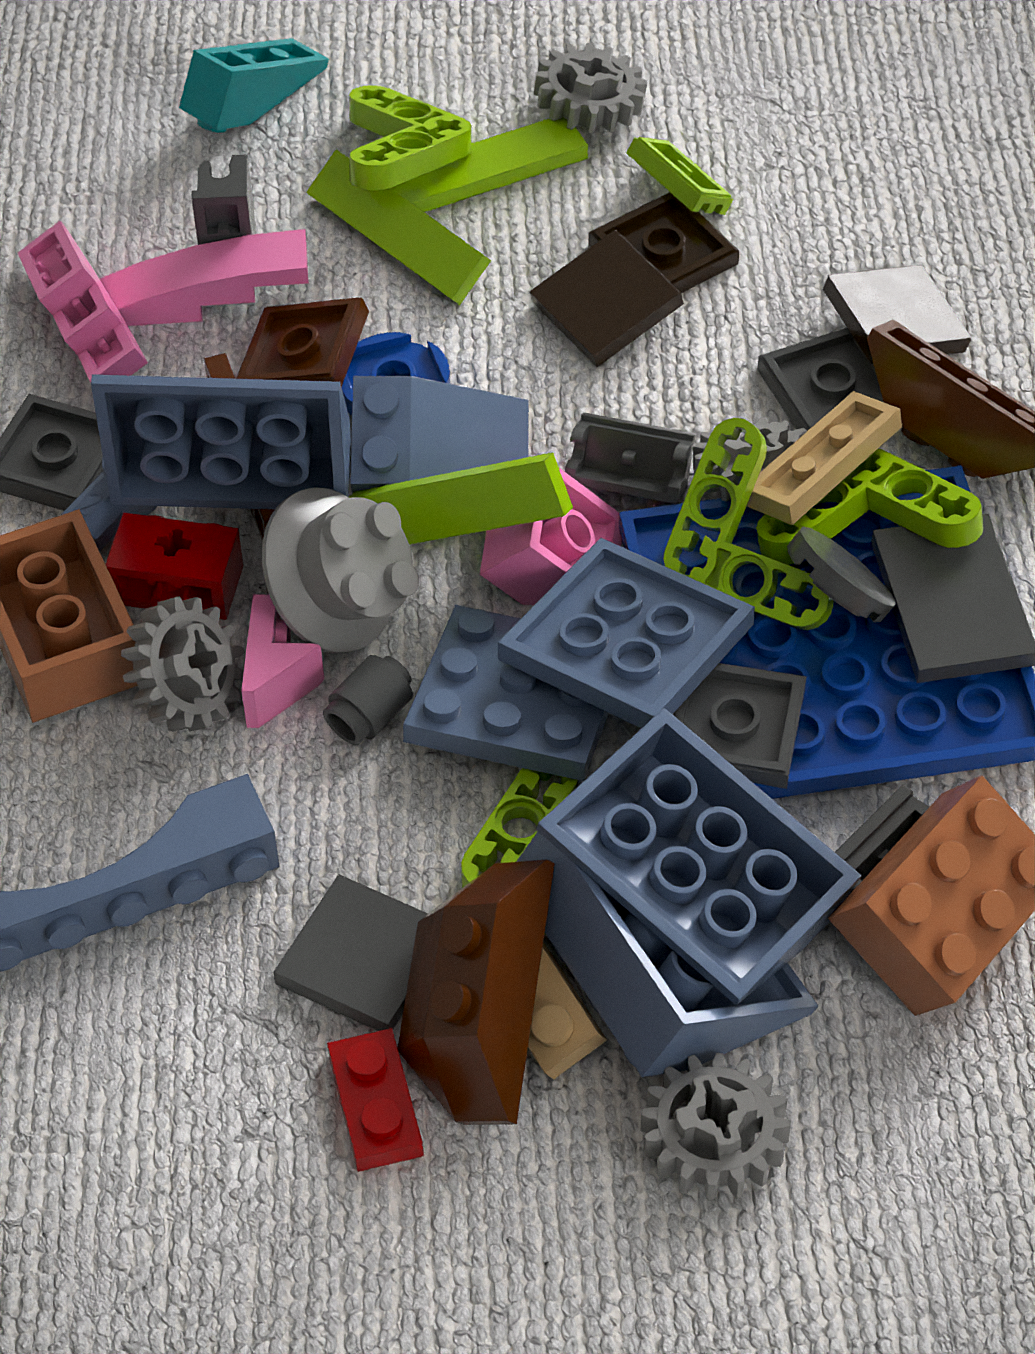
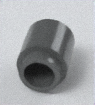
(368, 699)

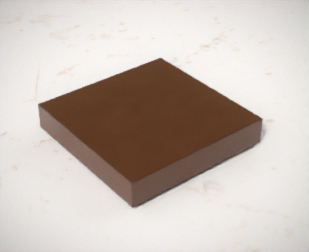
(305, 341)

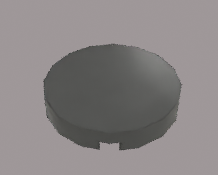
(841, 575)

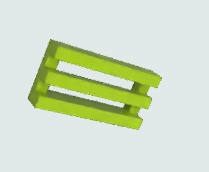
(679, 175)

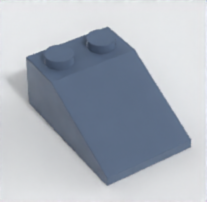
(430, 428)

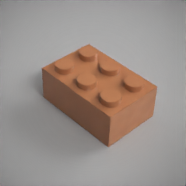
(61, 617)
(944, 897)

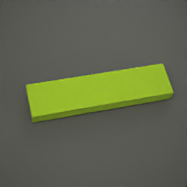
(498, 163)
(400, 230)
(476, 498)

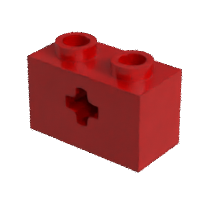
(175, 558)

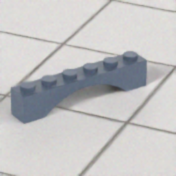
(206, 845)

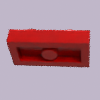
(375, 1100)

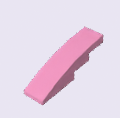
(206, 274)
(80, 304)

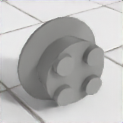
(336, 567)

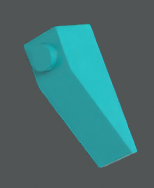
(245, 81)

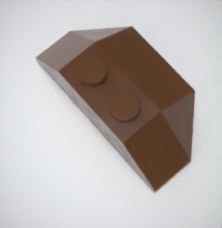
(951, 405)
(477, 992)

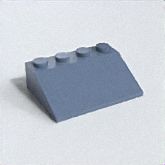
(220, 440)
(701, 856)
(646, 990)

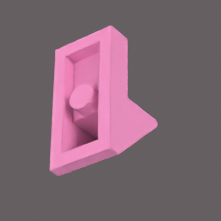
(274, 668)

